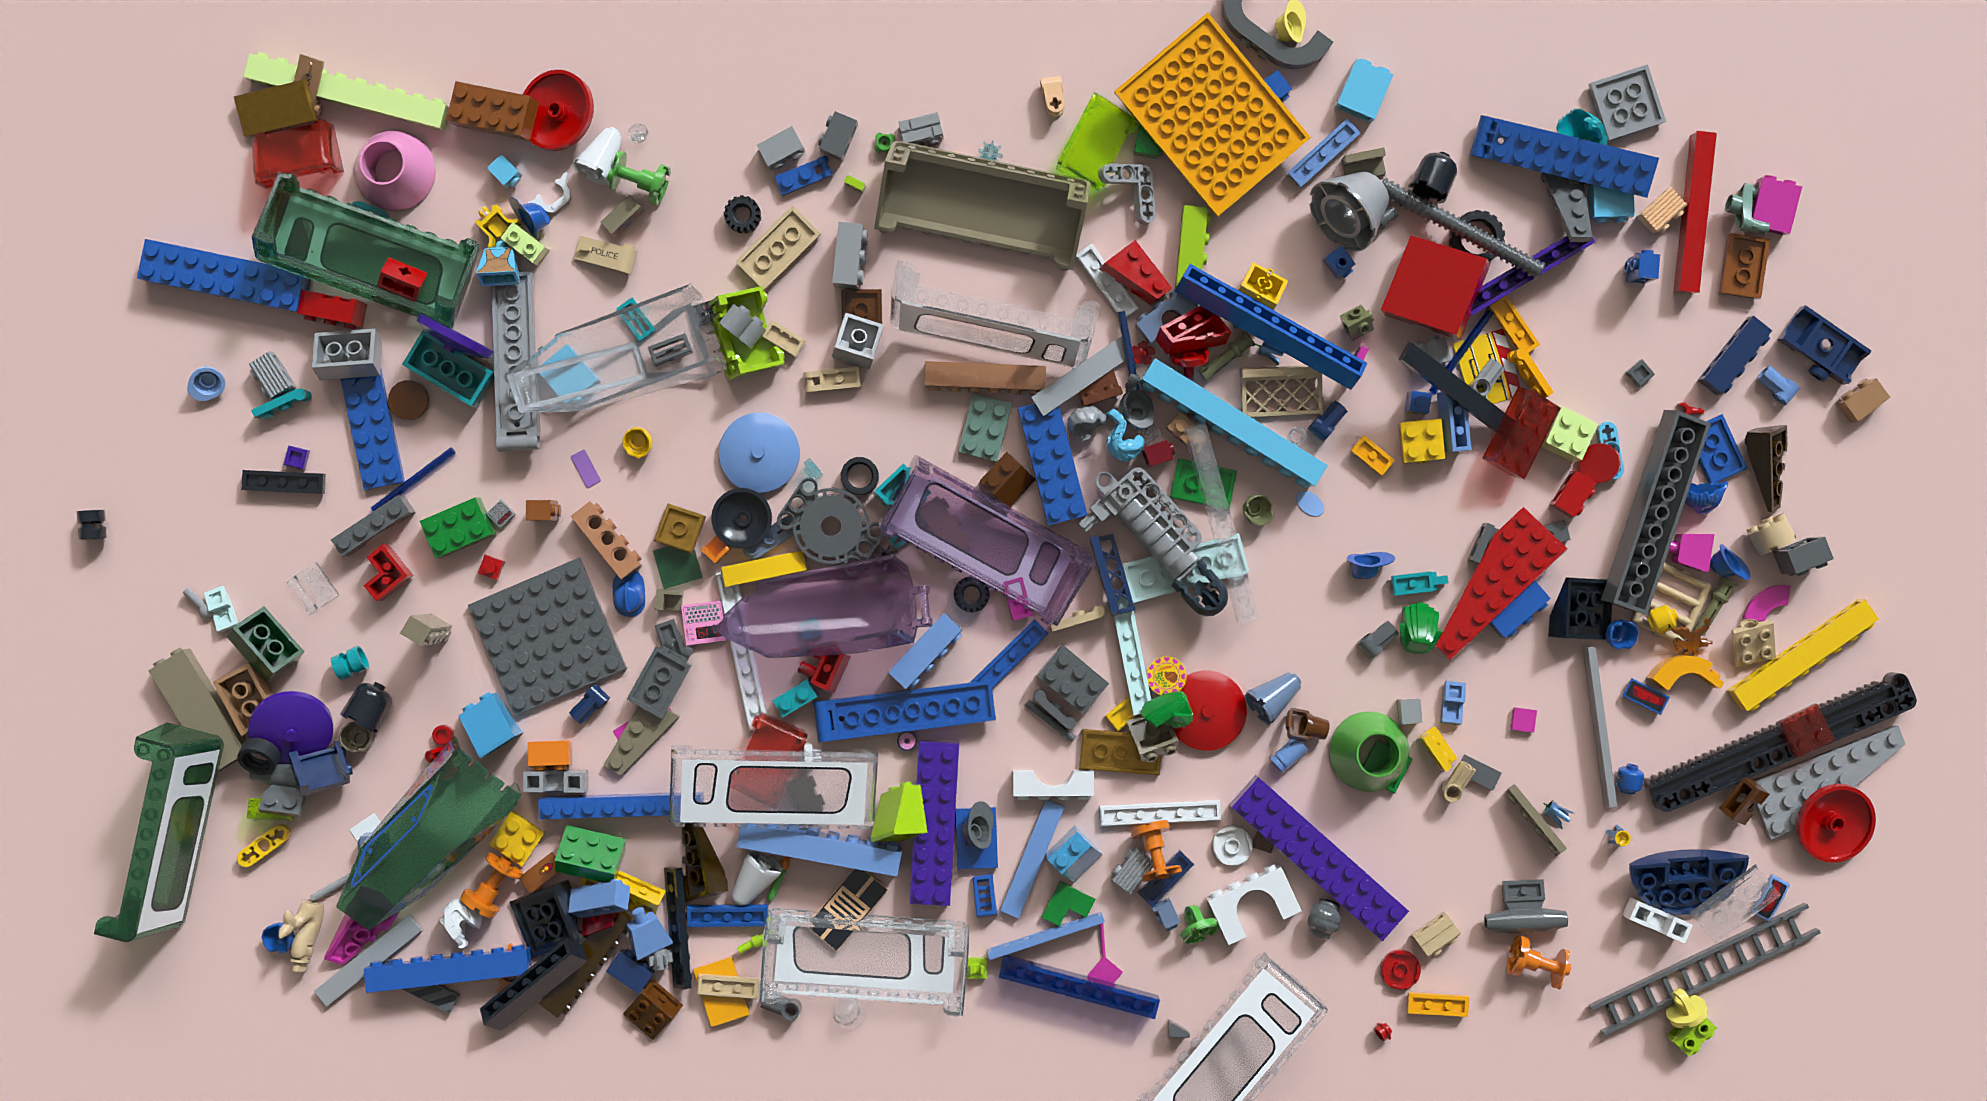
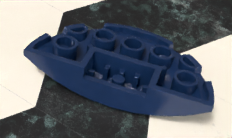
(1684, 878)

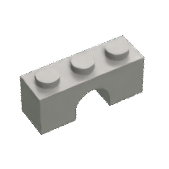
(555, 780)

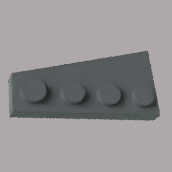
(1572, 206)

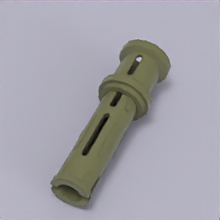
(1234, 350)
(1719, 598)

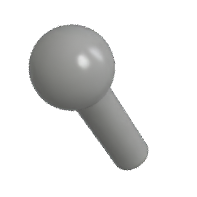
(199, 603)

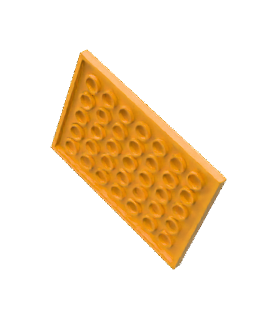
(1212, 114)

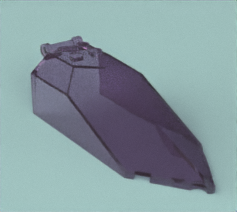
(830, 611)

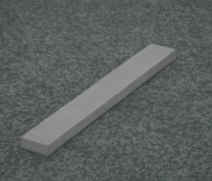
(1599, 726)

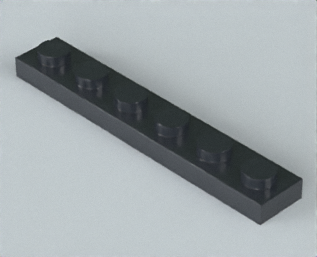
(677, 927)

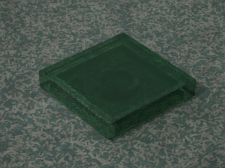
(677, 566)

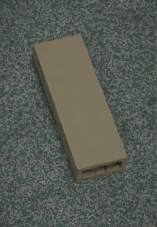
(196, 701)

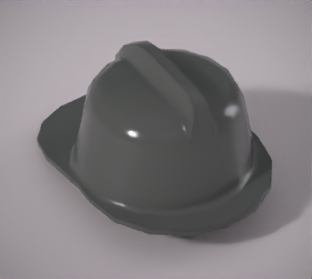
(979, 826)

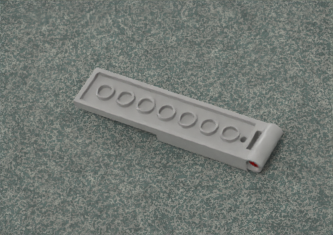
(512, 344)

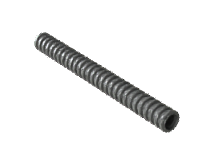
(1465, 230)

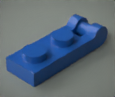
(804, 175)

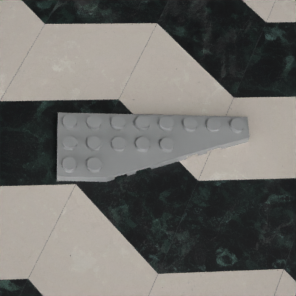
(1841, 765)

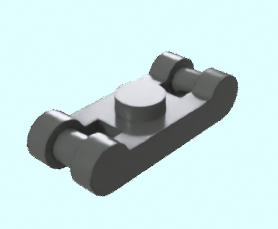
(1054, 709)

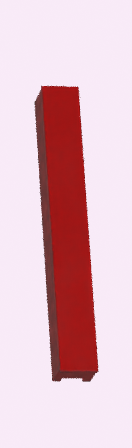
(1695, 214)

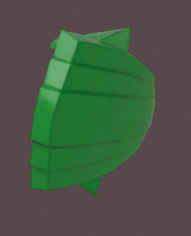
(1419, 628)
(1168, 709)

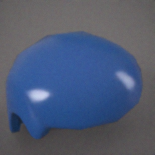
(1621, 634)
(271, 939)

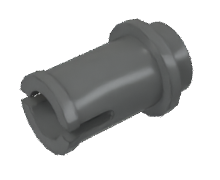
(1389, 215)

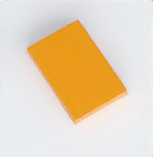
(722, 1008)

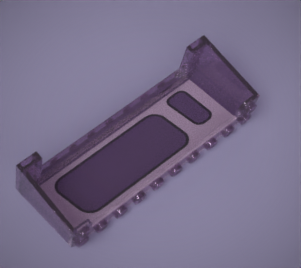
(986, 540)

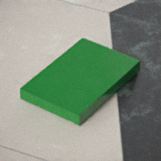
(1186, 485)

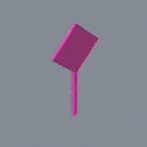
(1105, 969)

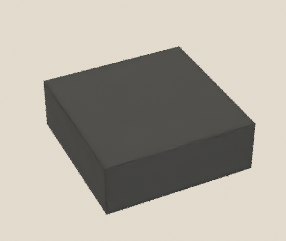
(1640, 373)

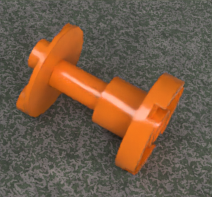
(1154, 843)
(487, 891)
(1526, 958)

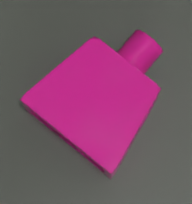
(1692, 551)

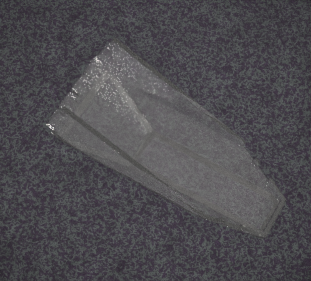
(607, 362)

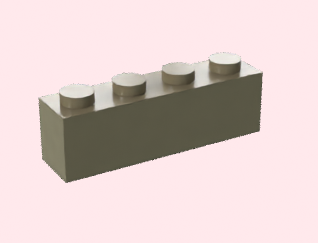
(426, 629)

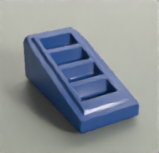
(987, 913)

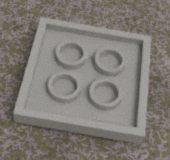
(1627, 102)

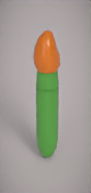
(776, 883)

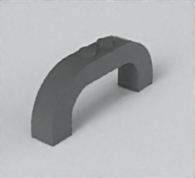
(1267, 46)

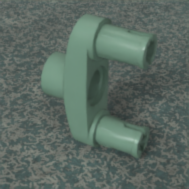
(1741, 207)

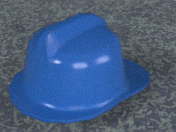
(531, 215)
(1369, 564)
(1729, 564)
(629, 594)

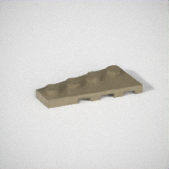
(637, 737)
(1540, 826)

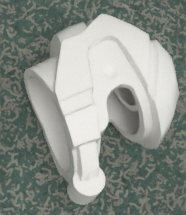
(455, 918)

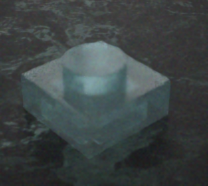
(812, 469)

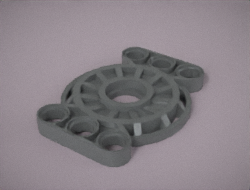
(812, 514)

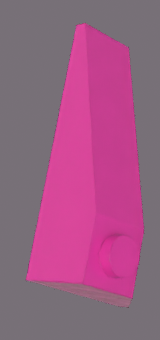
(351, 937)

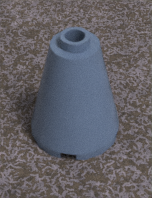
(1273, 696)

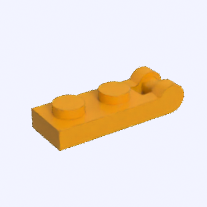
(1530, 372)

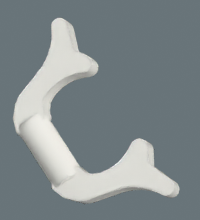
(566, 197)

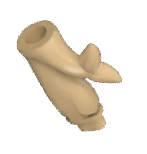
(310, 916)

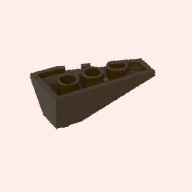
(1765, 453)
(703, 870)

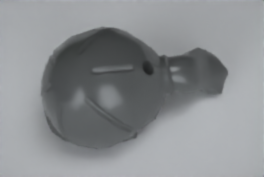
(1136, 405)

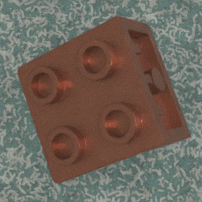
(1101, 389)

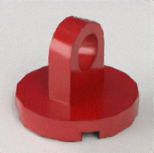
(1189, 360)

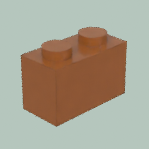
(542, 510)

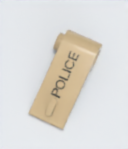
(606, 254)

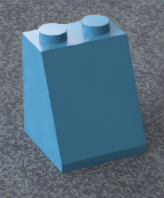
(489, 724)
(1073, 854)

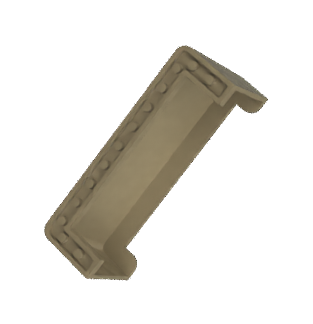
(982, 202)

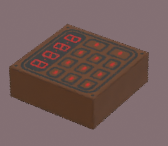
(1262, 843)

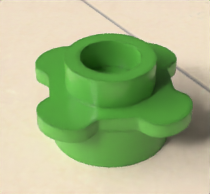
(880, 138)

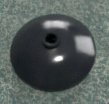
(727, 515)

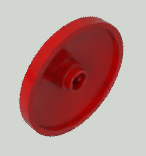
(562, 111)
(1217, 711)
(1835, 823)

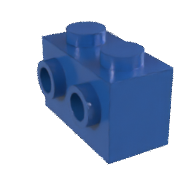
(1642, 267)

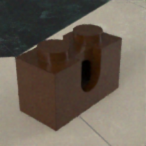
(1742, 811)

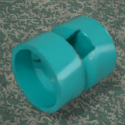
(346, 664)

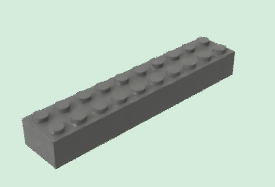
(1655, 511)

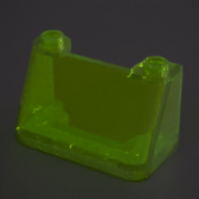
(1096, 140)

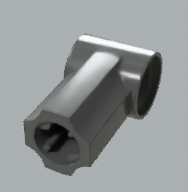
(1374, 642)
(780, 1007)

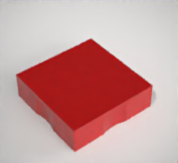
(1435, 287)

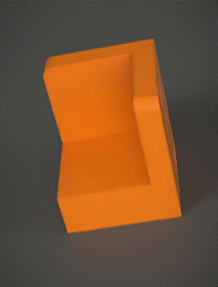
(716, 549)

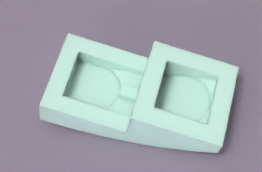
(224, 613)

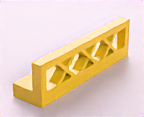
(640, 892)

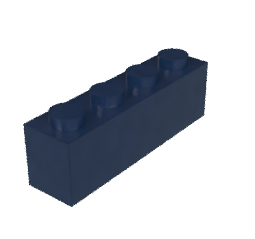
(1735, 355)

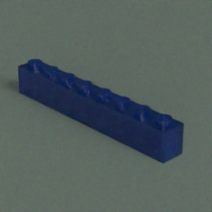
(1079, 986)

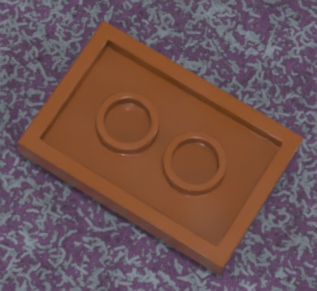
(1744, 266)

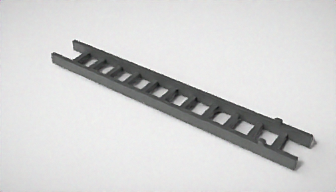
(1787, 915)

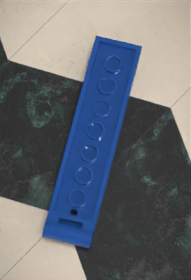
(1564, 156)
(904, 710)

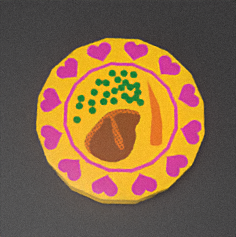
(1166, 675)

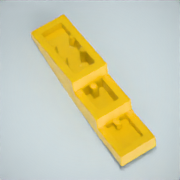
(763, 568)

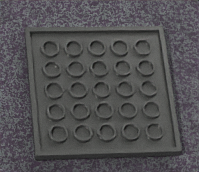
(547, 636)

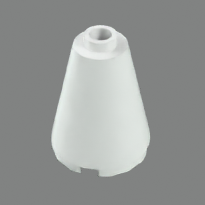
(599, 156)
(755, 876)

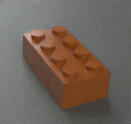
(492, 111)

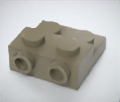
(1152, 740)

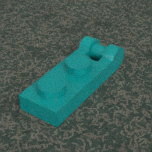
(281, 403)

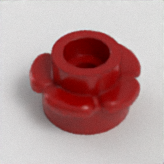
(1383, 1031)

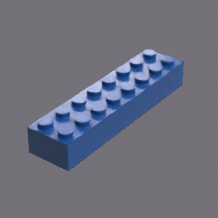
(221, 275)

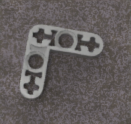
(1135, 179)

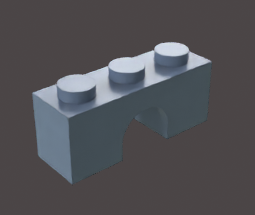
(1150, 323)

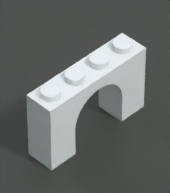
(1225, 902)

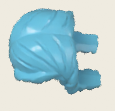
(1116, 447)

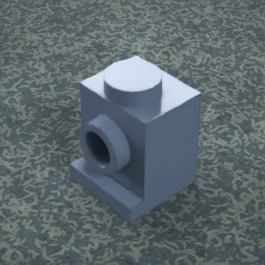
(1166, 914)

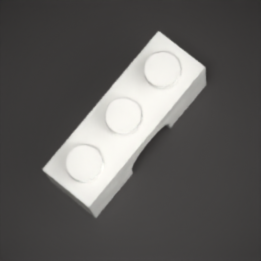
(1657, 920)

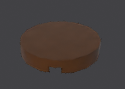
(408, 400)

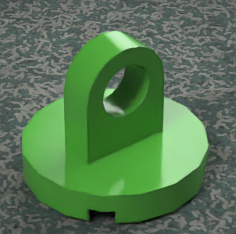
(1197, 926)

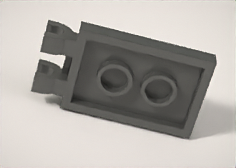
(661, 678)

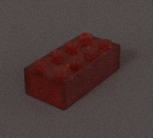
(1521, 433)

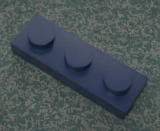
(1155, 889)

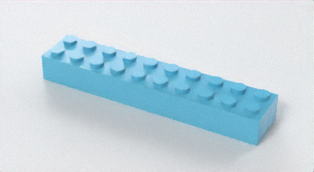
(1233, 423)

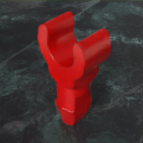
(1691, 410)

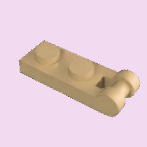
(833, 379)
(1080, 617)

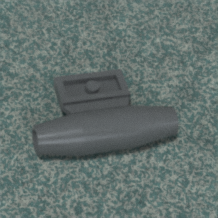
(283, 794)
(1525, 910)

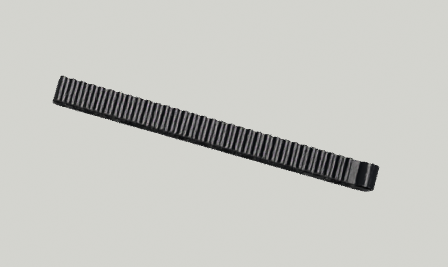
(1735, 761)

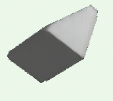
(1176, 1030)

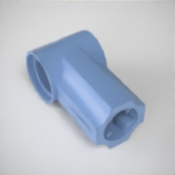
(1782, 388)

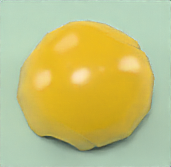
(637, 442)

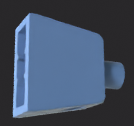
(646, 933)

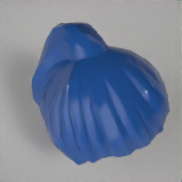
(1705, 496)

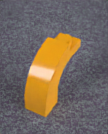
(1672, 668)

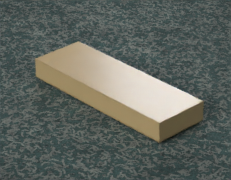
(728, 986)

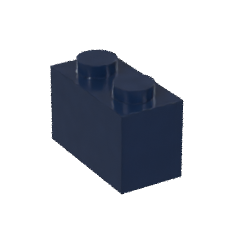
(630, 971)

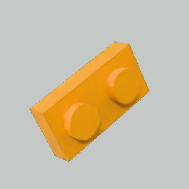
(1372, 455)

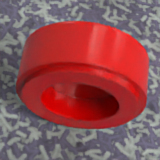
(442, 734)

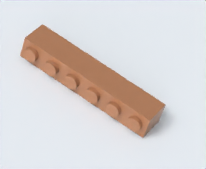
(984, 376)

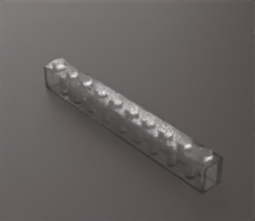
(1221, 523)

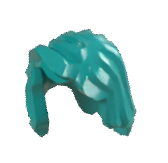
(1583, 126)

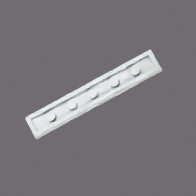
(1149, 812)

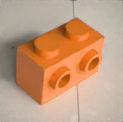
(549, 754)

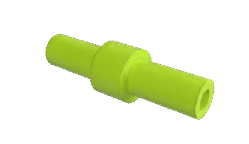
(756, 941)

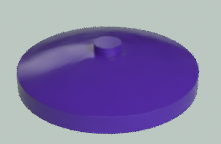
(454, 340)
(292, 723)

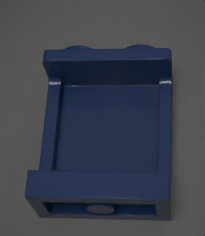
(320, 769)

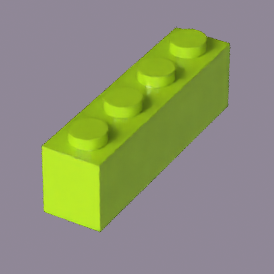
(1192, 239)

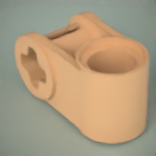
(1053, 92)

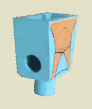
(498, 266)

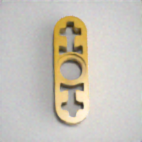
(255, 858)

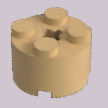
(1771, 534)

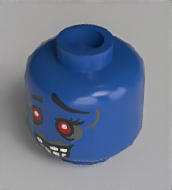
(1629, 779)

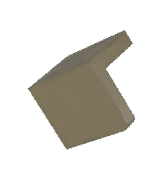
(668, 600)

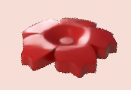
(1143, 353)

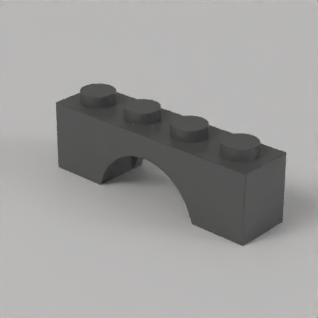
(379, 520)

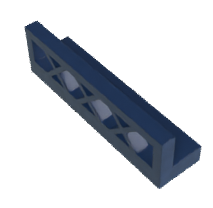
(1104, 574)

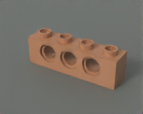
(583, 519)

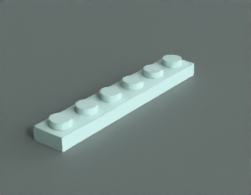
(1132, 657)

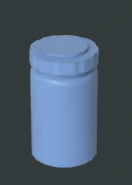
(1288, 754)

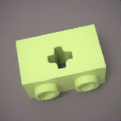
(524, 244)

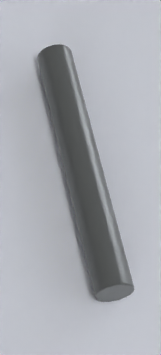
(1050, 721)

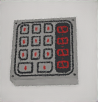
(500, 513)

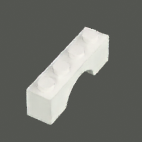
(1078, 784)

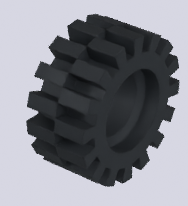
(733, 205)
(967, 606)

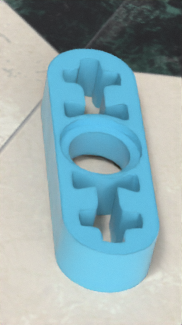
(1615, 443)

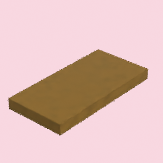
(275, 107)
(1113, 753)

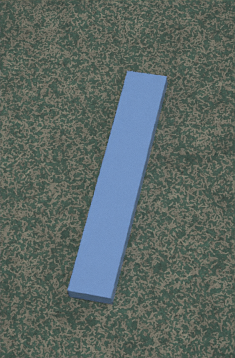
(1032, 858)
(1045, 935)

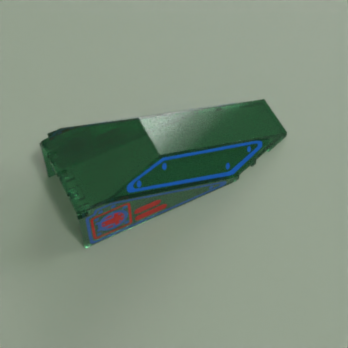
(425, 836)

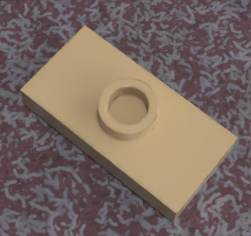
(783, 338)

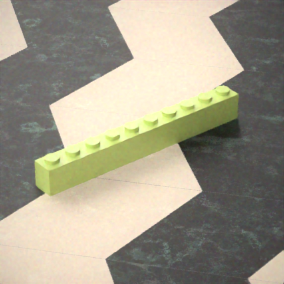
(354, 94)

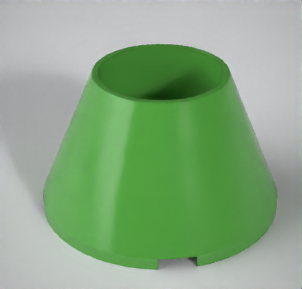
(1345, 751)

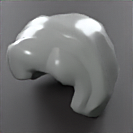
(1085, 420)

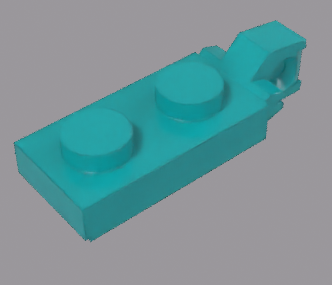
(1416, 582)

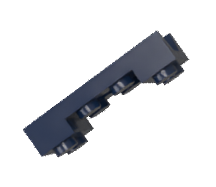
(1806, 334)

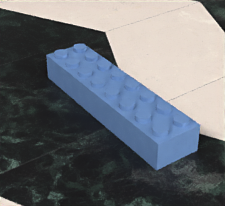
(823, 847)

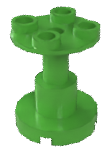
(646, 180)

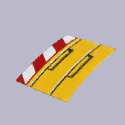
(1485, 347)

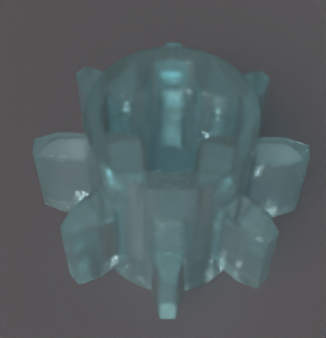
(987, 147)

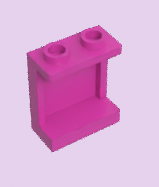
(1776, 203)

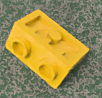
(1438, 748)

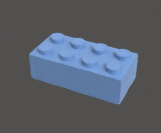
(925, 650)

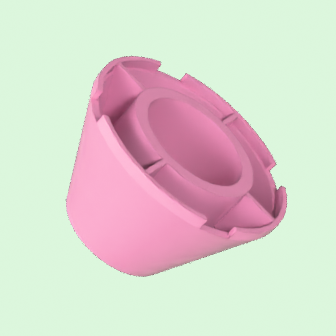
(413, 181)

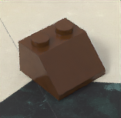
(1007, 480)

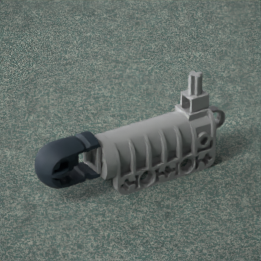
(1159, 535)

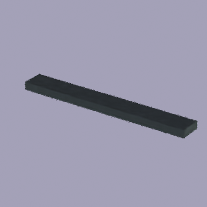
(1451, 386)

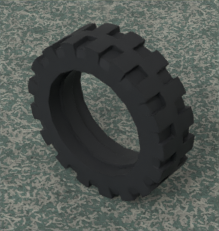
(1481, 216)

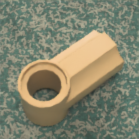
(1458, 780)

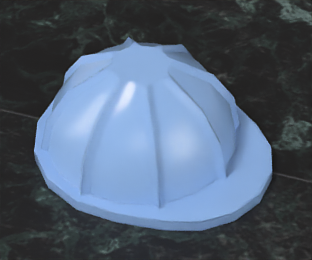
(205, 384)

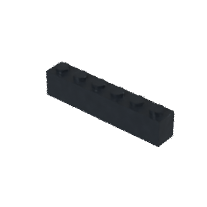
(533, 984)

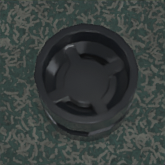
(93, 517)

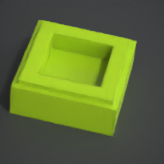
(855, 184)

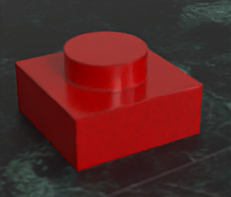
(491, 567)

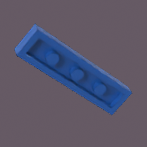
(727, 915)

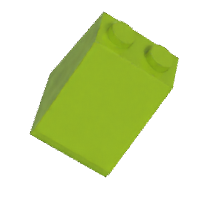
(900, 814)

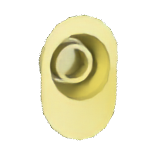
(1292, 23)

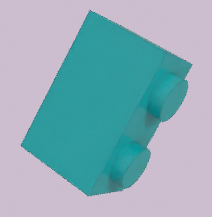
(795, 697)

